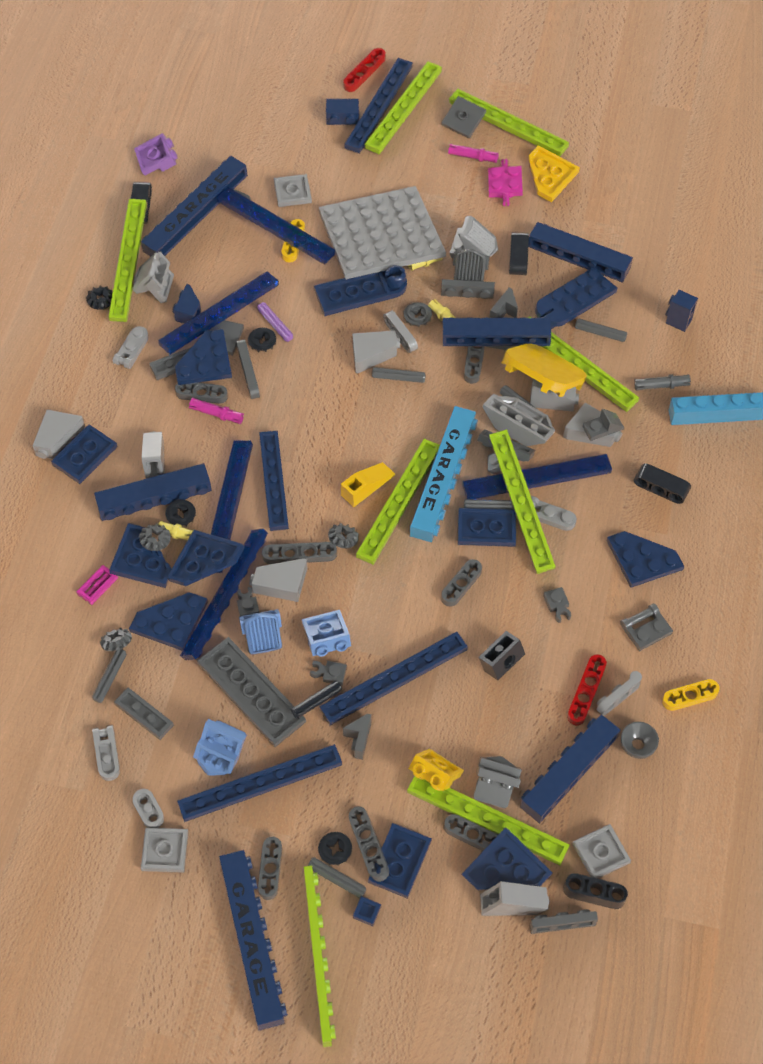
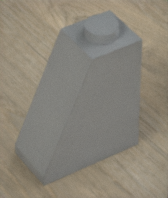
(373, 348)
(552, 400)
(575, 431)
(56, 433)
(153, 454)
(280, 579)
(514, 899)

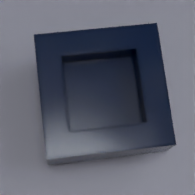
(367, 911)

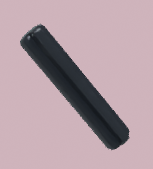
(316, 699)

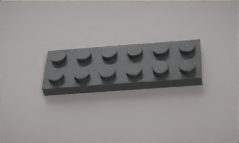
(251, 691)

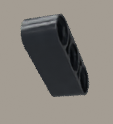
(143, 191)
(519, 253)
(662, 483)
(605, 887)

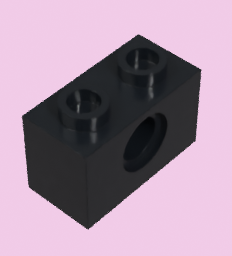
(502, 655)

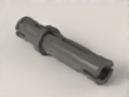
(662, 382)

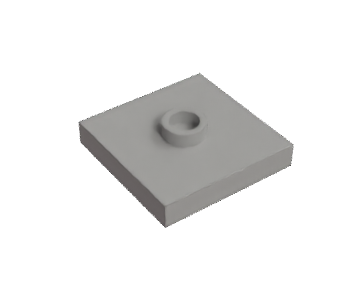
(292, 190)
(164, 850)
(601, 852)

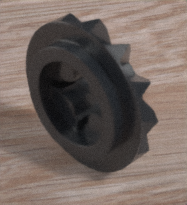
(101, 303)
(256, 336)
(185, 507)
(330, 840)

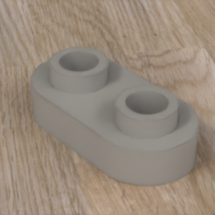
(149, 809)

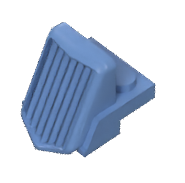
(262, 631)
(219, 748)

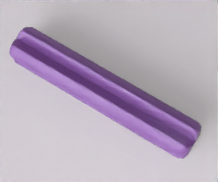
(275, 322)

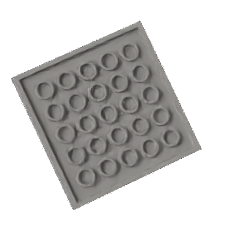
(381, 232)

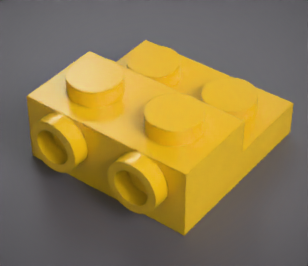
(435, 769)

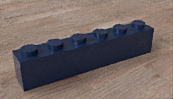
(580, 251)
(496, 331)
(153, 492)
(570, 768)

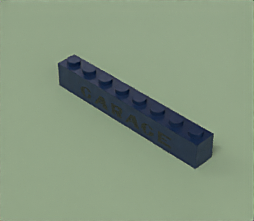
(194, 207)
(251, 940)

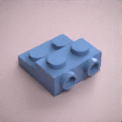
(326, 633)

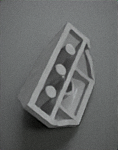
(520, 419)

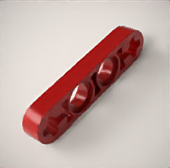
(352, 81)
(589, 690)

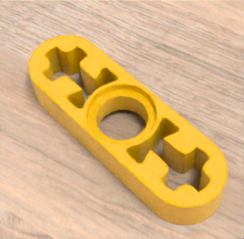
(286, 246)
(697, 688)

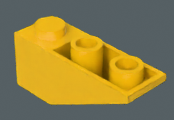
(364, 483)

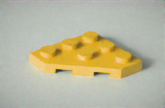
(550, 172)

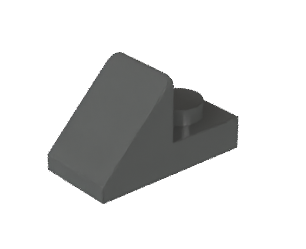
(505, 305)
(602, 426)
(359, 731)

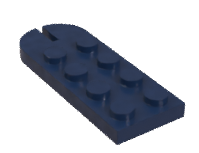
(361, 290)
(575, 297)

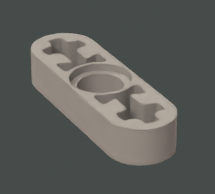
(395, 324)

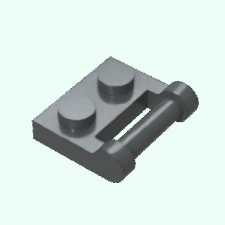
(650, 632)

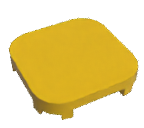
(545, 367)

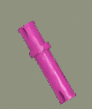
(480, 154)
(223, 413)

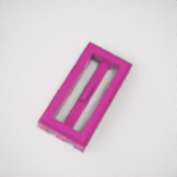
(103, 584)

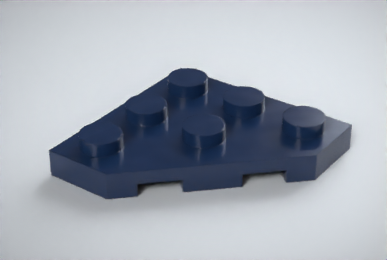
(205, 360)
(204, 556)
(643, 559)
(137, 562)
(171, 620)
(506, 861)

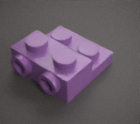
(156, 154)

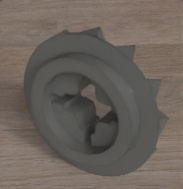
(415, 308)
(339, 540)
(152, 543)
(116, 639)

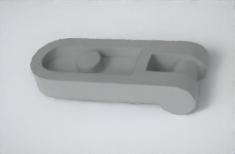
(131, 347)
(554, 515)
(619, 693)
(106, 753)

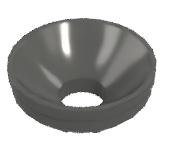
(643, 732)

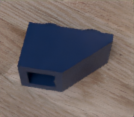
(187, 305)

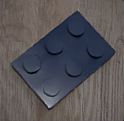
(84, 454)
(486, 527)
(404, 856)

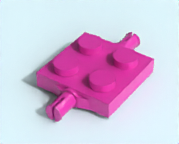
(505, 182)

